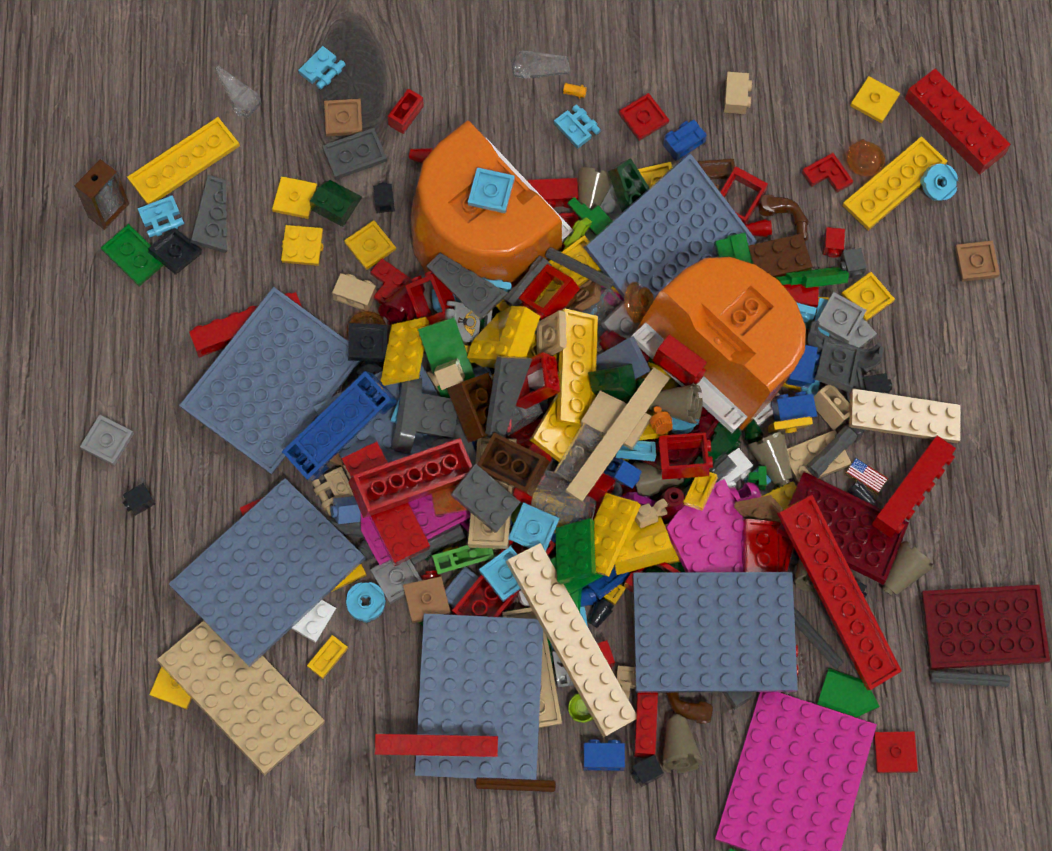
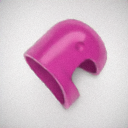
(749, 491)

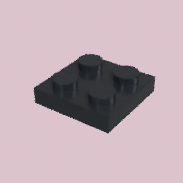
(174, 251)
(367, 342)

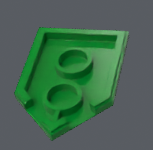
(846, 694)

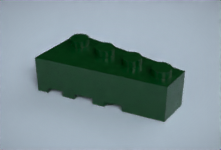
(627, 183)

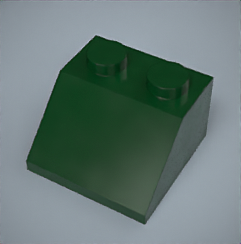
(334, 202)
(614, 381)

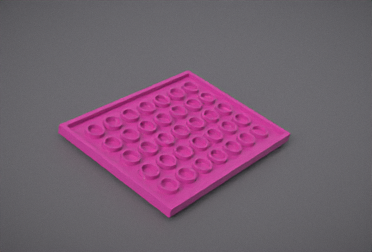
(795, 777)

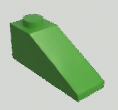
(460, 558)

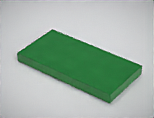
(443, 344)

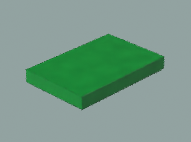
(131, 255)

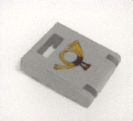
(466, 320)

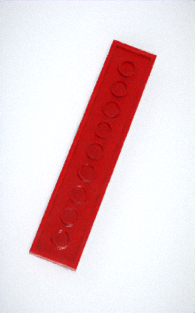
(839, 592)

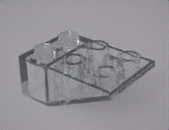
(578, 452)

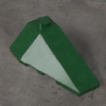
(721, 442)

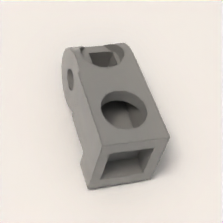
(561, 674)

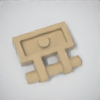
(337, 483)

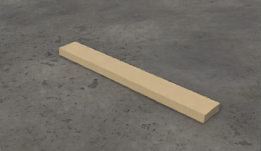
(617, 435)

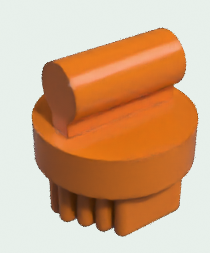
(661, 421)

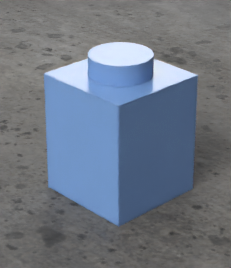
(345, 510)

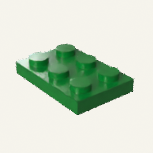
(575, 551)

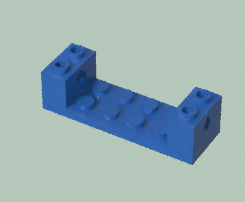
(338, 425)

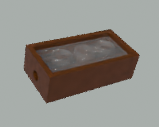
(102, 194)

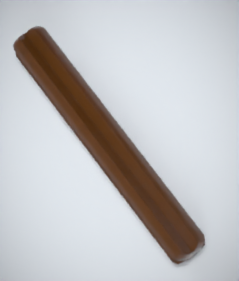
(515, 784)

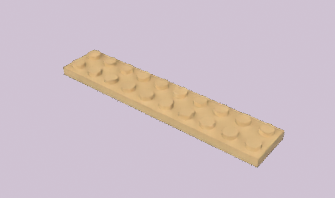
(572, 640)

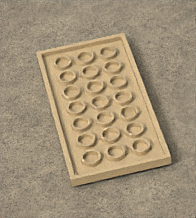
(246, 702)

